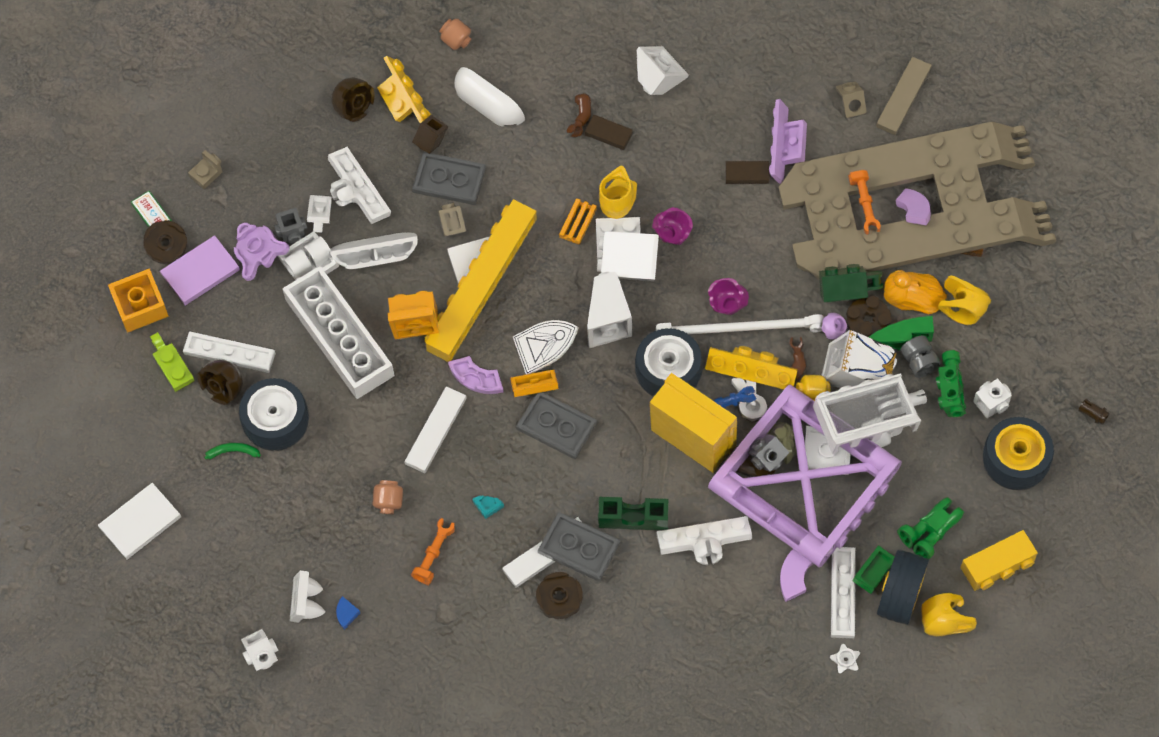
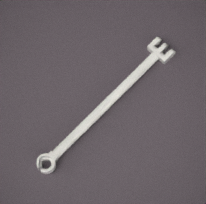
(812, 322)

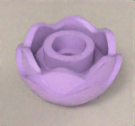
(834, 326)

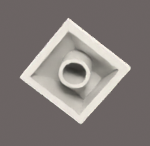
(658, 70)

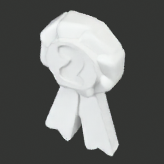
(751, 410)

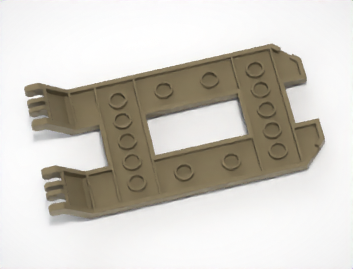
(965, 218)

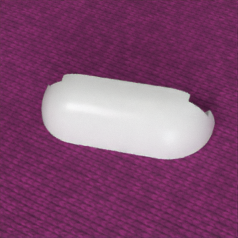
(487, 98)
(374, 250)

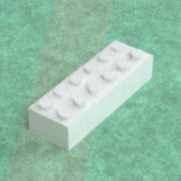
(338, 332)

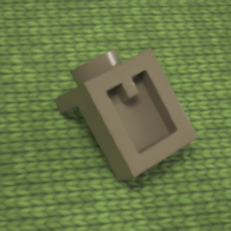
(206, 170)
(451, 219)

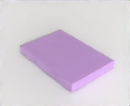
(199, 270)

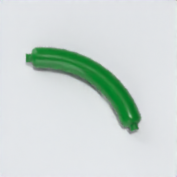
(232, 447)

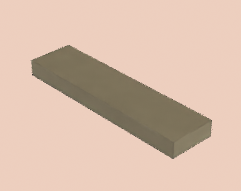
(903, 96)

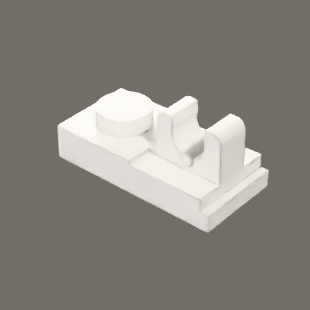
(319, 211)

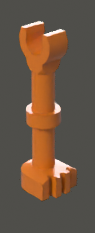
(860, 178)
(422, 573)

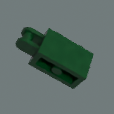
(847, 282)

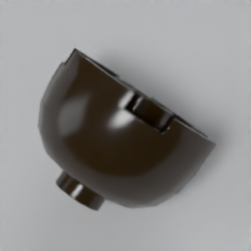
(352, 98)
(221, 380)

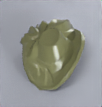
(785, 435)

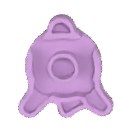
(257, 247)

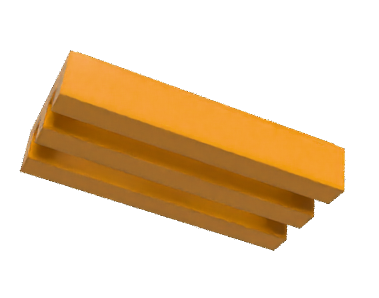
(584, 206)
(534, 383)

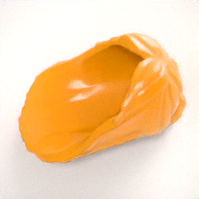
(914, 291)

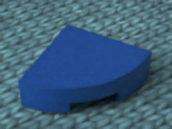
(346, 612)

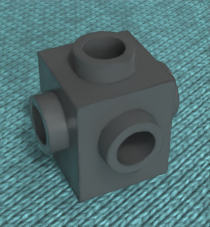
(290, 226)
(768, 453)

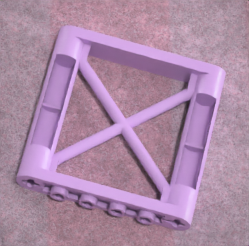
(808, 543)

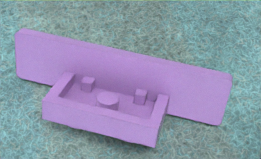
(788, 141)

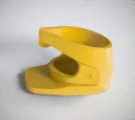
(619, 195)
(968, 298)
(941, 619)

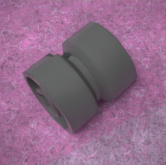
(921, 357)

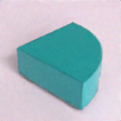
(487, 505)

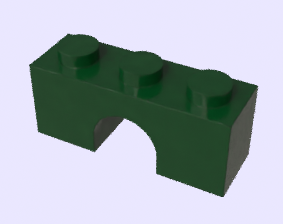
(645, 516)

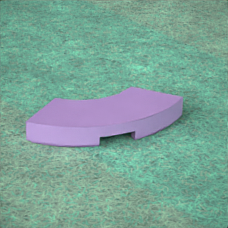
(916, 206)
(474, 377)
(793, 574)

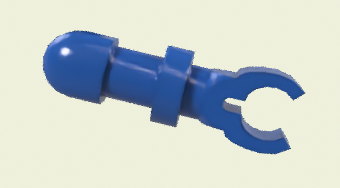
(734, 399)

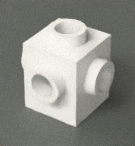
(992, 398)
(259, 650)

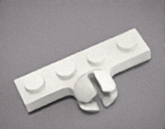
(356, 186)
(705, 538)

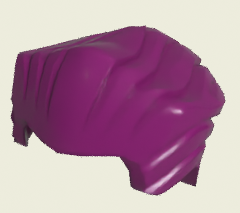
(672, 226)
(727, 296)

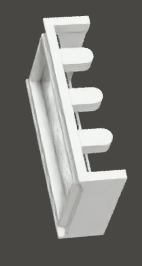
(865, 411)

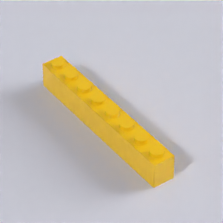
(481, 280)

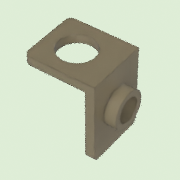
(849, 92)

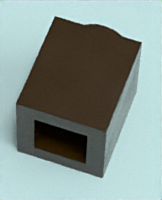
(430, 134)

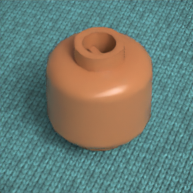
(455, 34)
(387, 496)

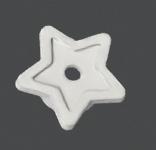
(845, 653)

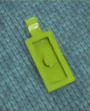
(171, 364)

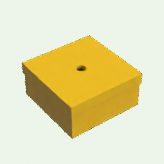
(693, 423)

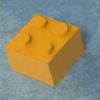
(138, 300)

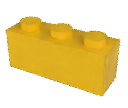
(999, 561)

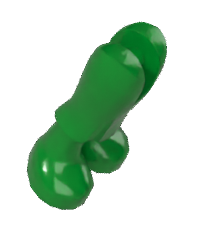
(936, 523)

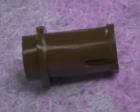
(1095, 412)

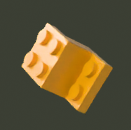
(413, 315)

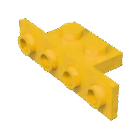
(400, 94)
(751, 366)

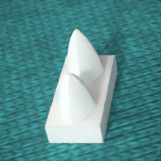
(301, 606)

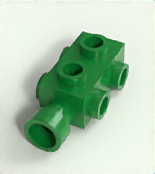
(951, 385)

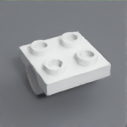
(307, 255)

